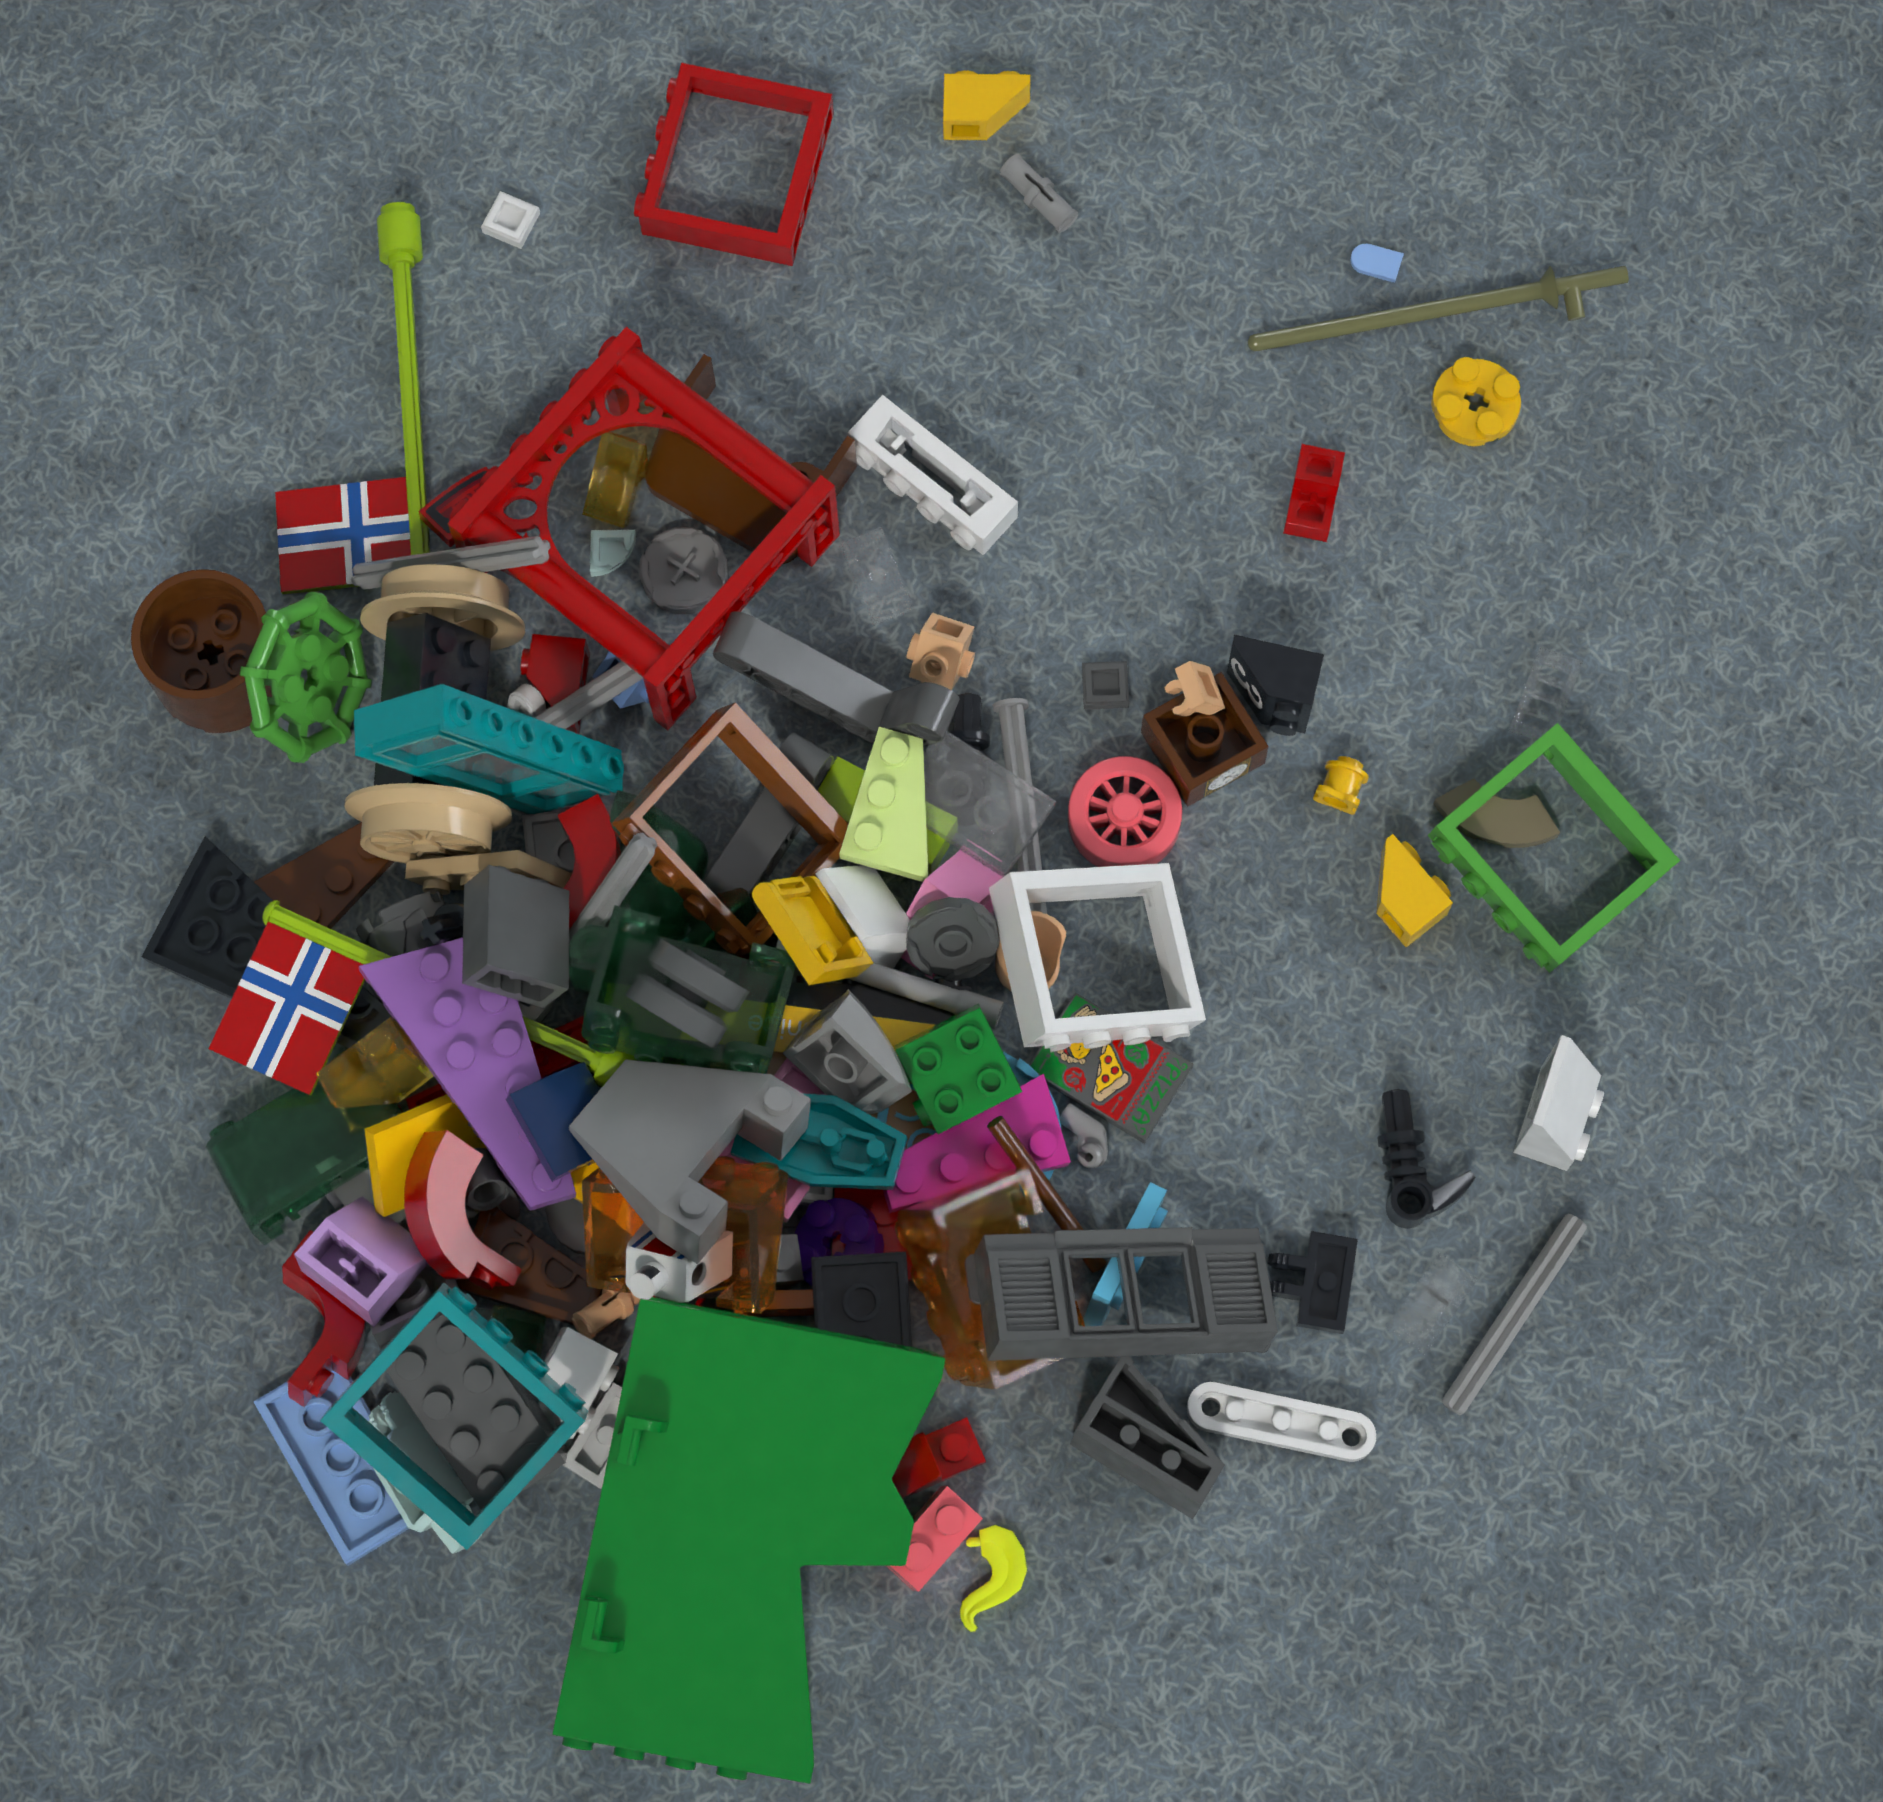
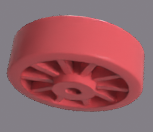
(1124, 813)

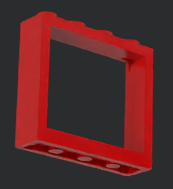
(720, 235)

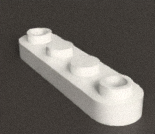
(1281, 1421)

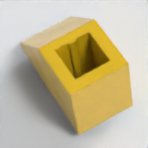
(981, 103)
(1407, 895)

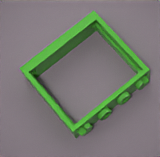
(1602, 799)

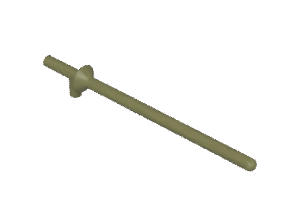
(1546, 288)

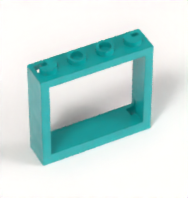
(403, 1471)

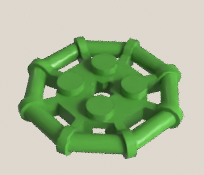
(278, 663)

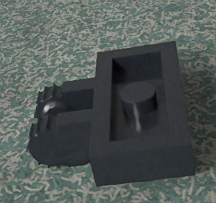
(1325, 1281)

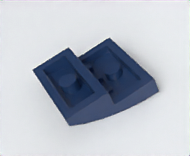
(547, 1111)

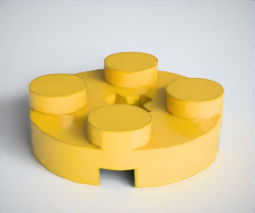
(1480, 377)

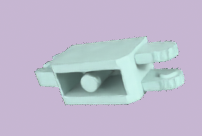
(403, 1428)

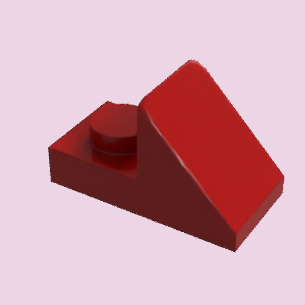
(937, 1457)

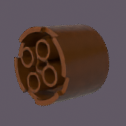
(179, 633)

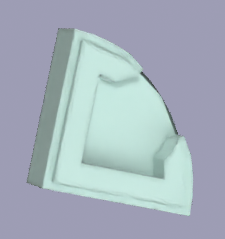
(609, 549)

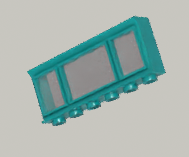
(486, 749)

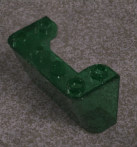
(620, 1024)

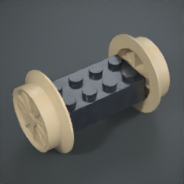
(436, 632)

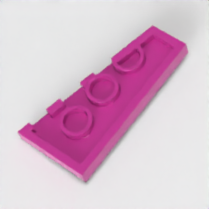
(973, 1154)

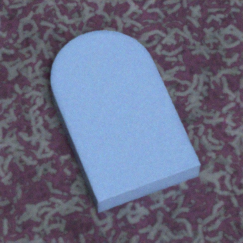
(1376, 261)

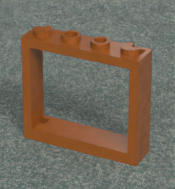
(781, 780)

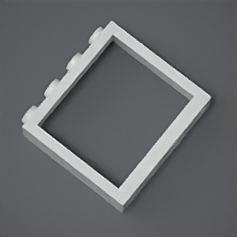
(1026, 971)

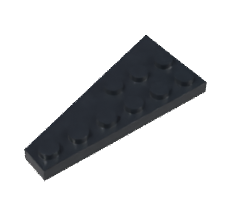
(215, 929)

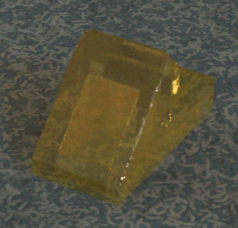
(615, 479)

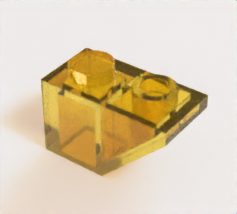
(375, 1070)

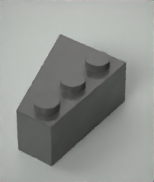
(1147, 1441)

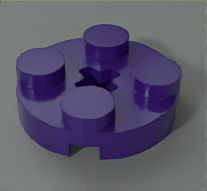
(826, 1221)

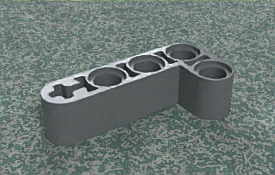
(767, 827)

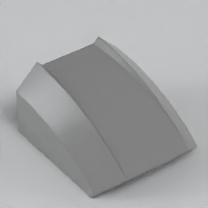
(850, 1056)

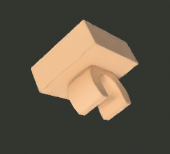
(1198, 688)

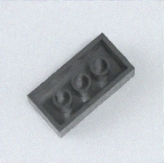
(471, 1408)

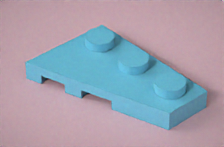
(1108, 1290)

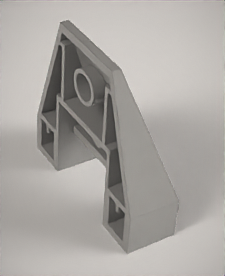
(665, 1126)

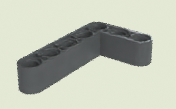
(830, 686)

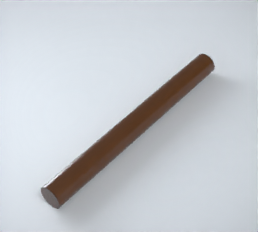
(1048, 1195)

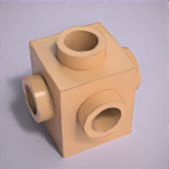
(941, 651)

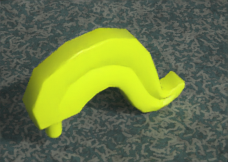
(1008, 1568)

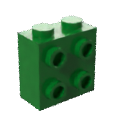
(956, 1070)

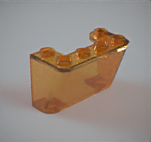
(754, 1216)
(939, 1240)

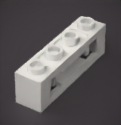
(984, 506)

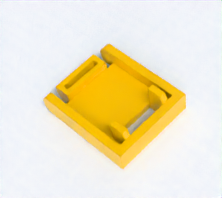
(811, 929)

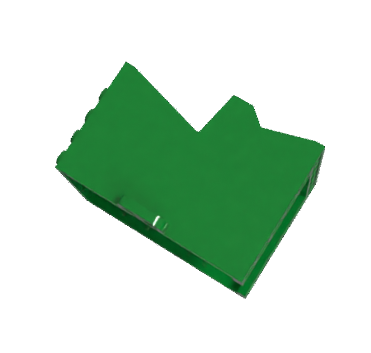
(724, 1476)

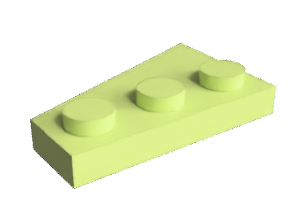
(890, 809)

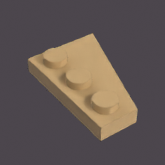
(455, 871)

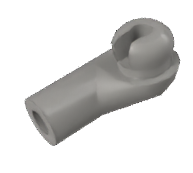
(1090, 1136)

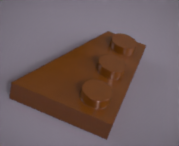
(326, 879)

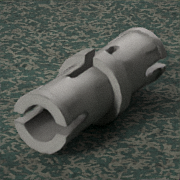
(1038, 193)

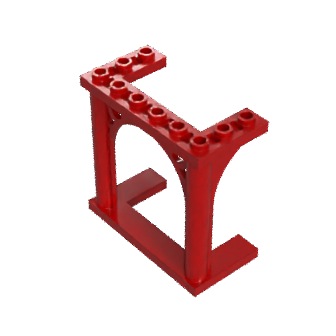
(625, 379)

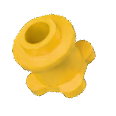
(1342, 784)

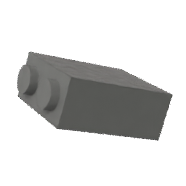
(516, 936)

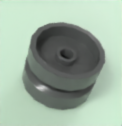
(687, 992)

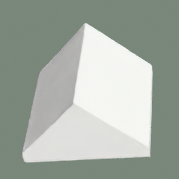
(868, 910)

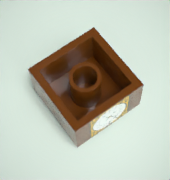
(1203, 749)

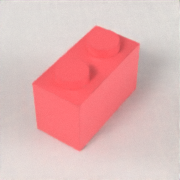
(935, 1535)

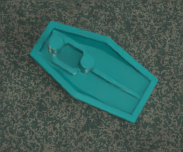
(837, 1149)

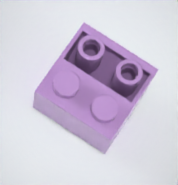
(361, 1259)

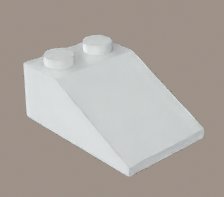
(1560, 1108)

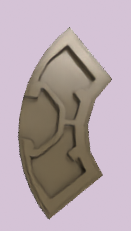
(1501, 820)

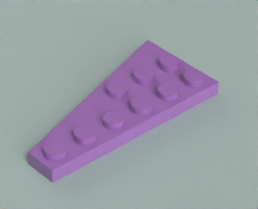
(474, 1050)

